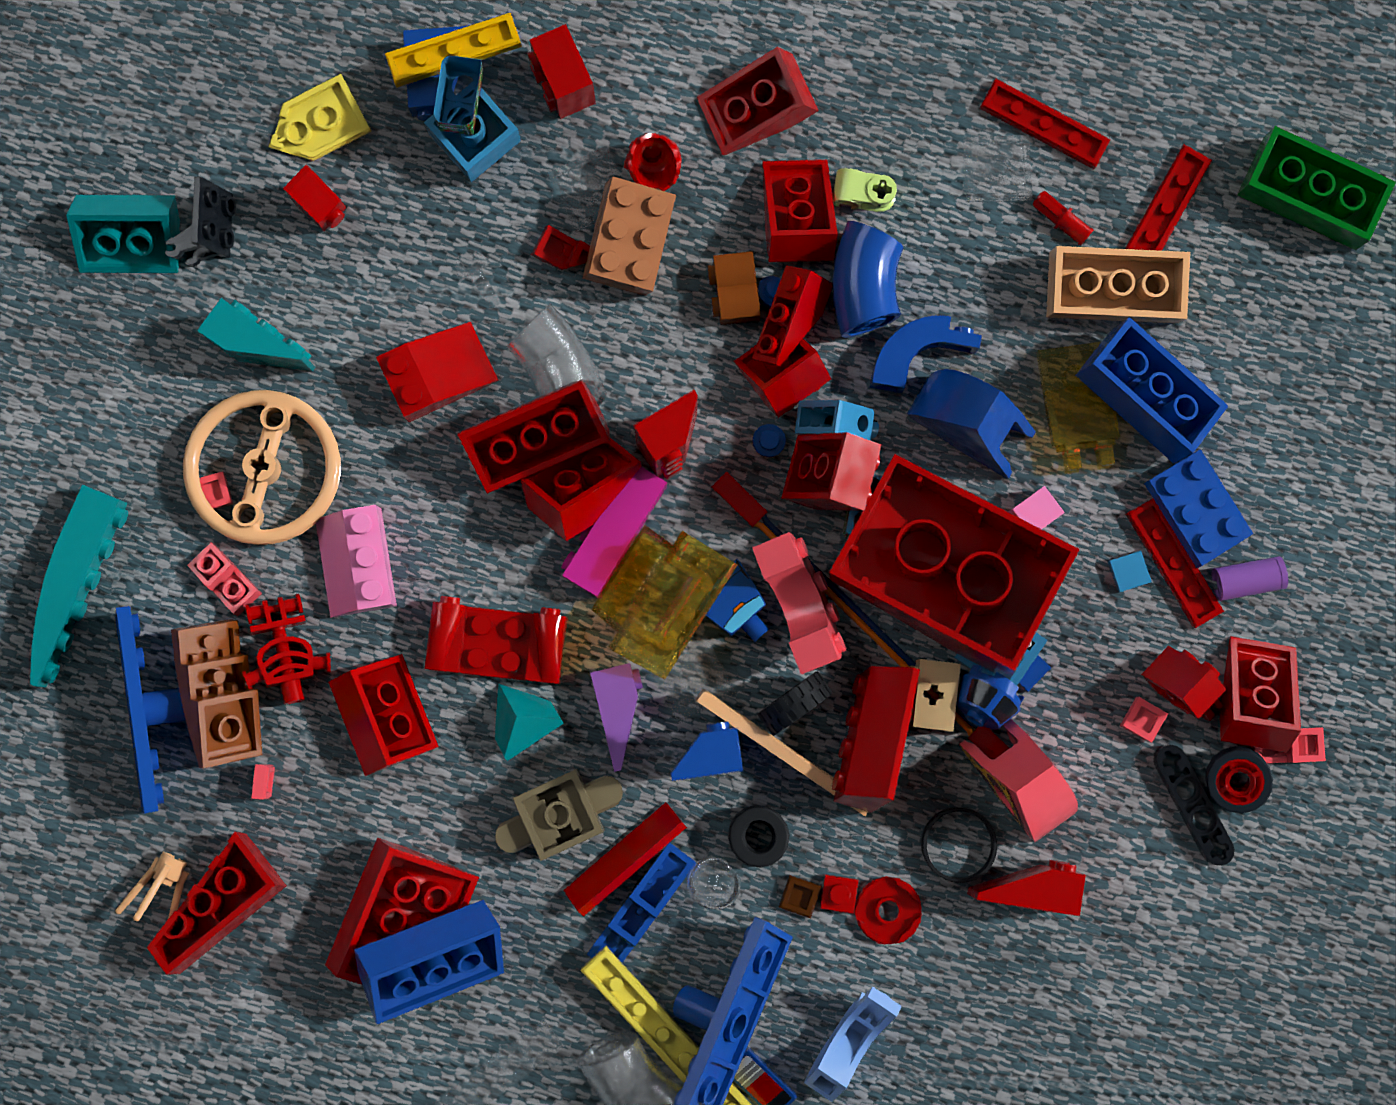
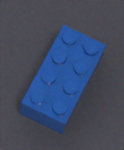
(1152, 390)

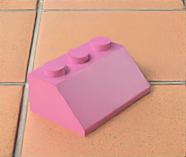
(355, 561)

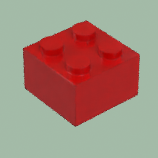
(563, 72)

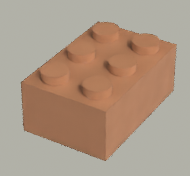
(629, 236)

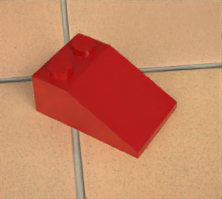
(757, 101)
(799, 211)
(436, 370)
(579, 488)
(1260, 695)
(1040, 887)

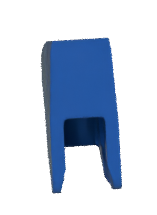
(969, 416)

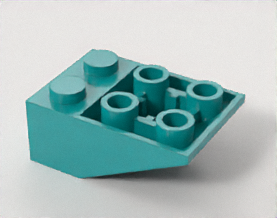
(239, 335)

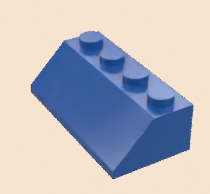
(710, 753)
(430, 961)

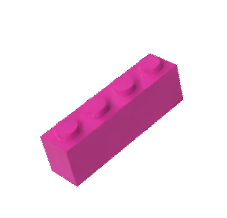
(613, 533)

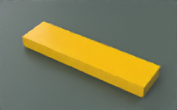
(474, 41)

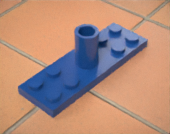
(144, 709)
(731, 1018)

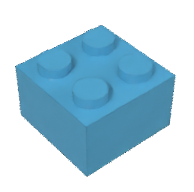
(491, 140)

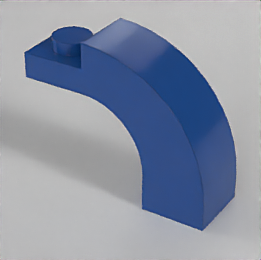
(921, 334)

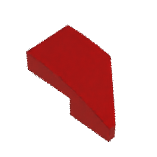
(560, 250)

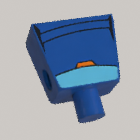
(738, 606)

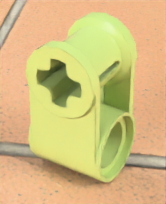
(861, 188)

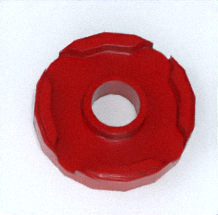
(868, 905)

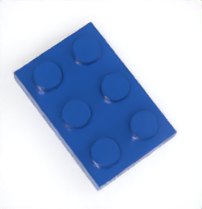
(1198, 508)

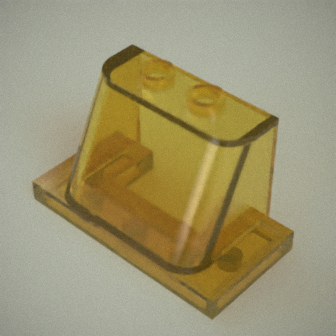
(661, 597)

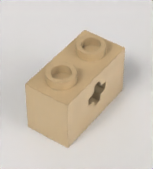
(945, 681)

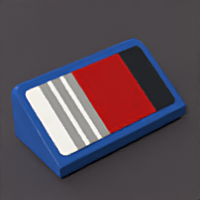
(762, 1082)

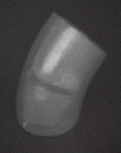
(555, 355)
(625, 1072)

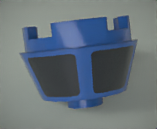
(988, 698)

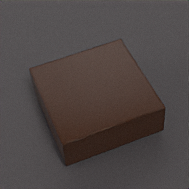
(800, 896)

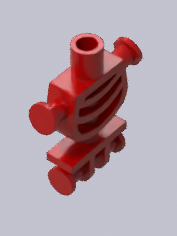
(289, 681)

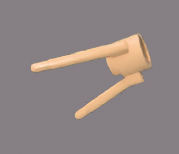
(165, 871)

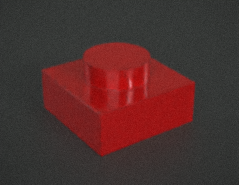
(839, 893)

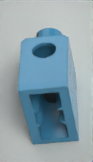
(847, 418)

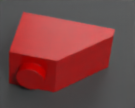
(315, 198)

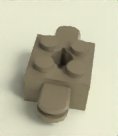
(559, 814)

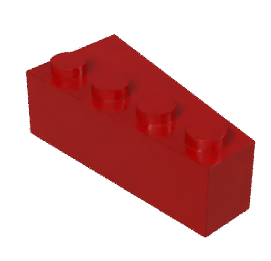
(223, 899)

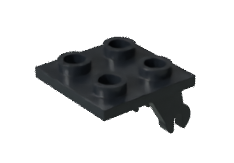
(211, 225)

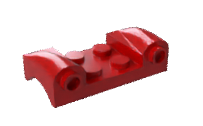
(496, 642)

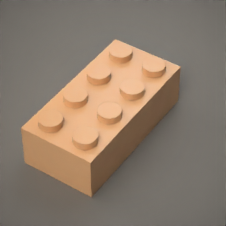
(1118, 284)

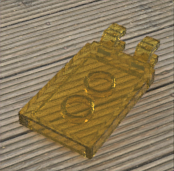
(1073, 411)

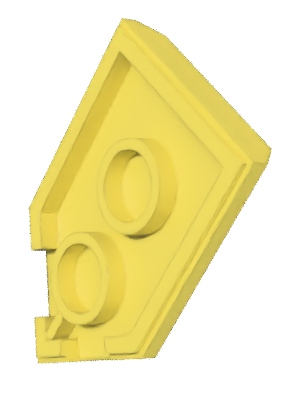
(319, 121)

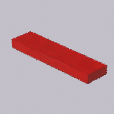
(1045, 124)
(1170, 200)
(1174, 564)
(624, 859)

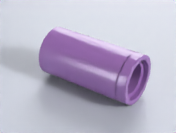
(1250, 578)

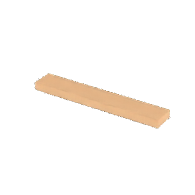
(768, 741)

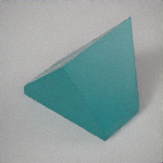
(522, 720)

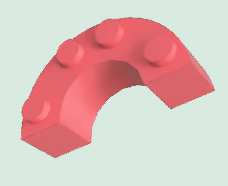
(803, 601)

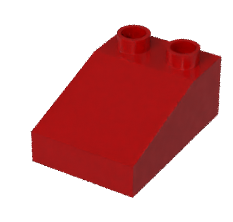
(953, 566)

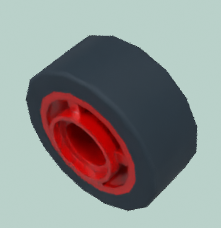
(1243, 798)

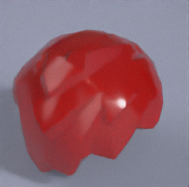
(654, 161)

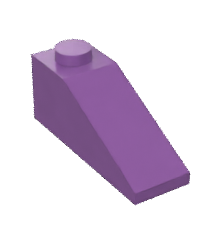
(617, 703)

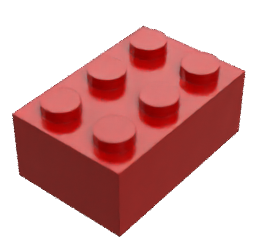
(832, 471)

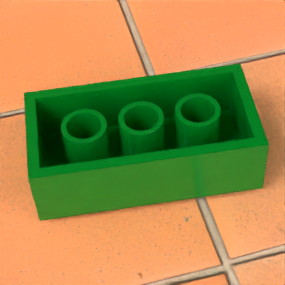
(1316, 188)

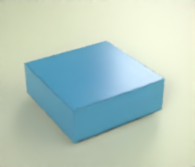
(1129, 571)

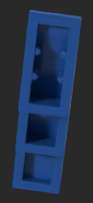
(644, 903)

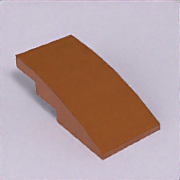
(213, 693)

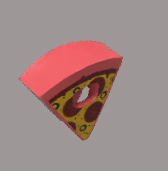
(1026, 783)

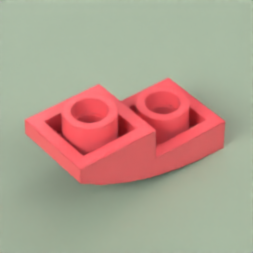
(224, 579)

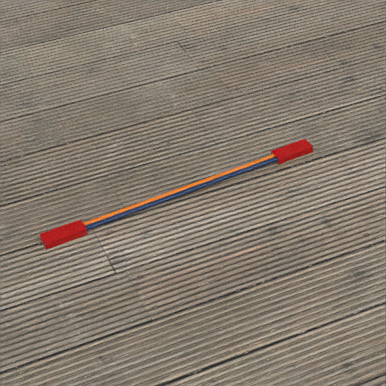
(753, 512)

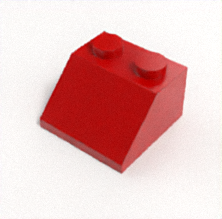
(791, 382)

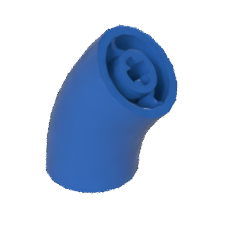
(865, 279)

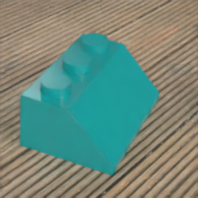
(124, 233)

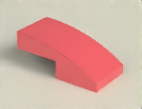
(1306, 748)

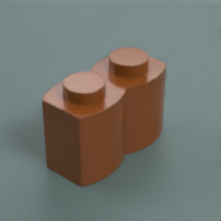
(735, 287)

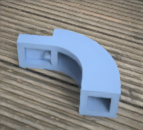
(849, 1042)

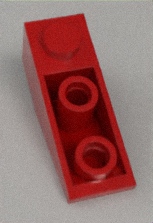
(793, 313)

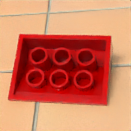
(393, 895)

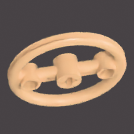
(258, 481)

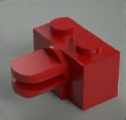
(1186, 682)

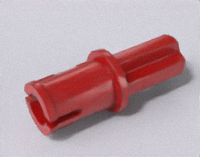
(1062, 217)

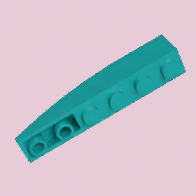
(70, 576)

